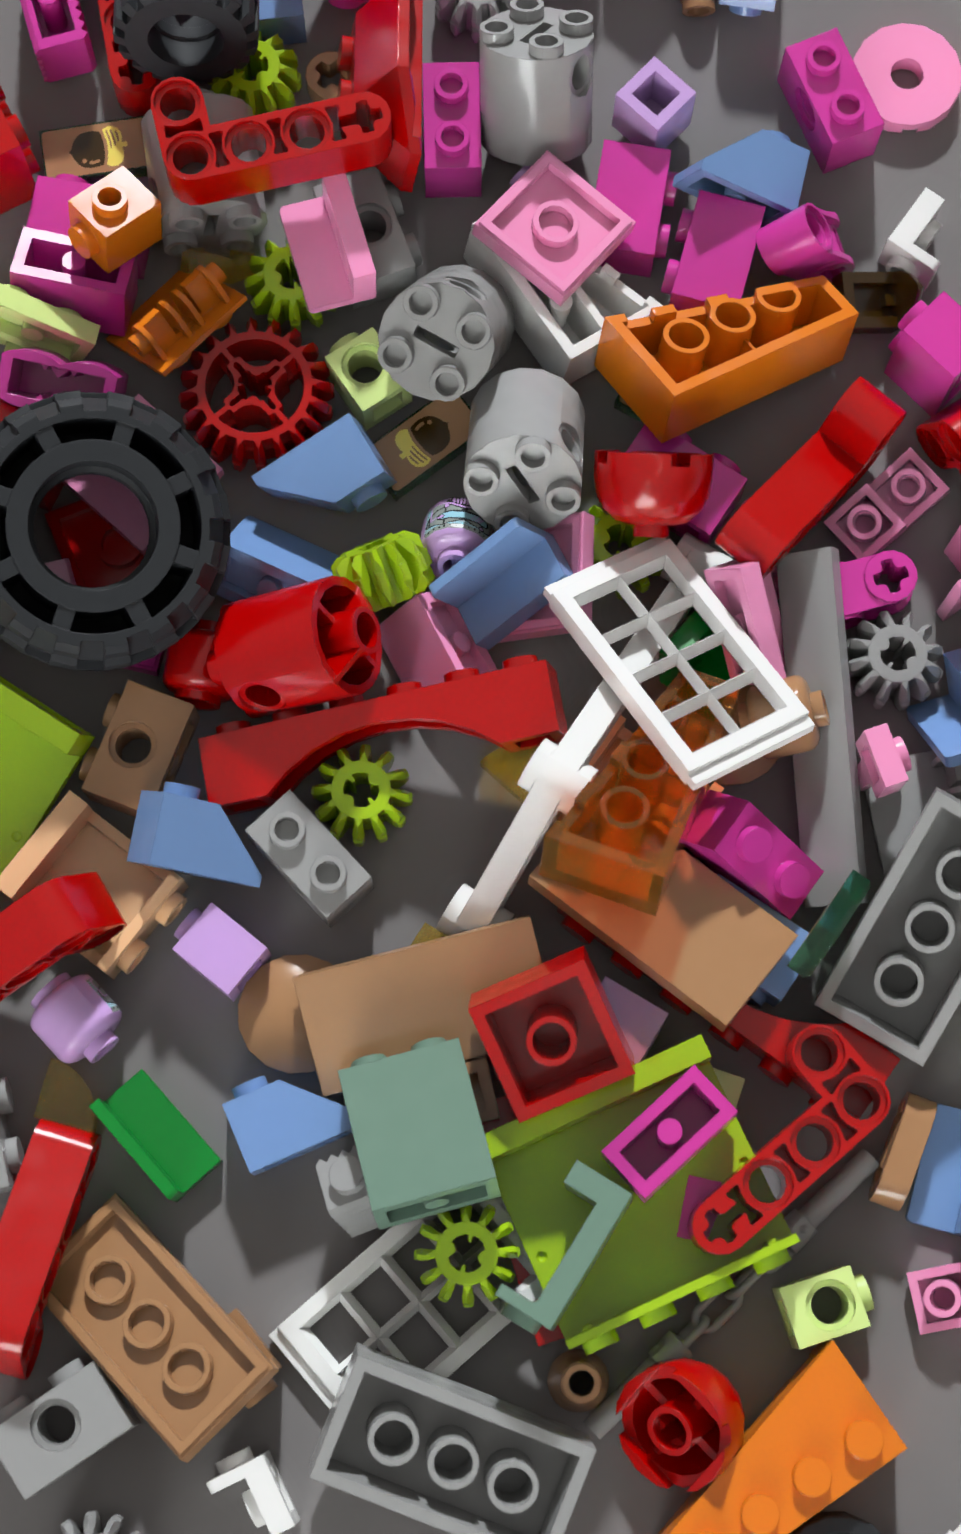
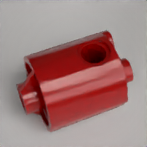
(296, 647)

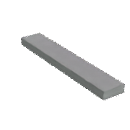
(829, 773)

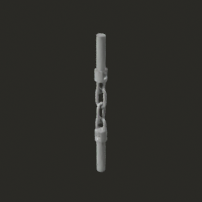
(801, 1222)

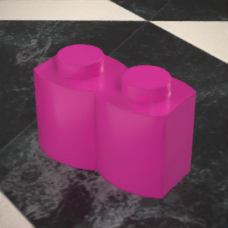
(38, 373)

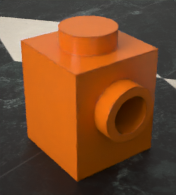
(114, 220)

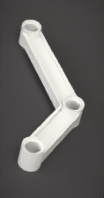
(562, 770)

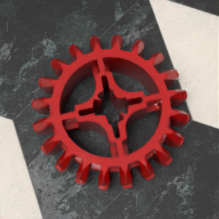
(287, 364)

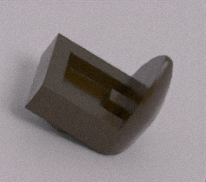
(879, 298)

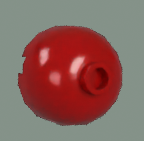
(653, 488)
(681, 1423)

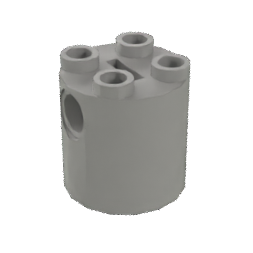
(536, 82)
(213, 225)
(446, 332)
(525, 449)

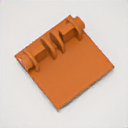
(179, 318)

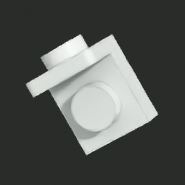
(911, 238)
(267, 1497)

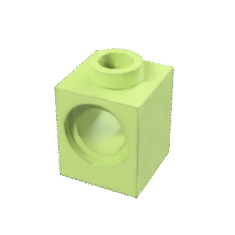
(371, 400)
(796, 1311)

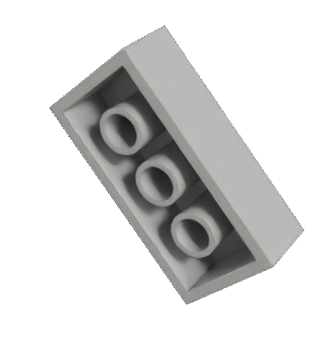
(905, 954)
(448, 1451)

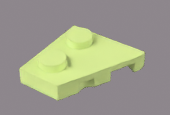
(36, 324)

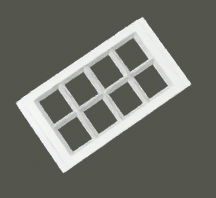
(725, 754)
(322, 1369)

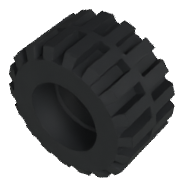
(187, 36)

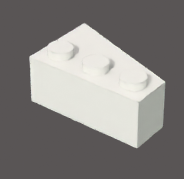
(565, 335)

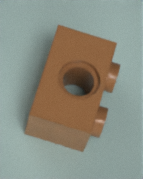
(131, 716)

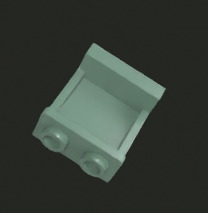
(418, 1132)
(610, 1206)

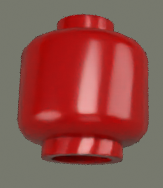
(187, 671)

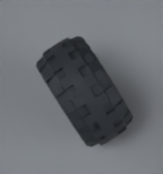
(185, 516)

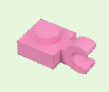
(882, 761)

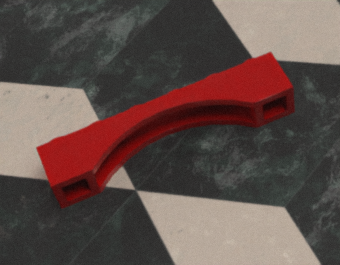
(259, 763)
(769, 1035)

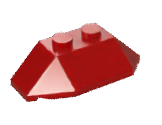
(387, 61)

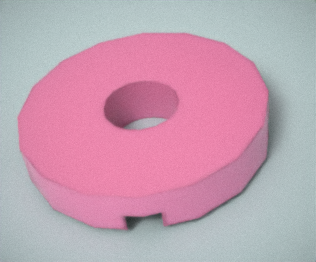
(926, 56)

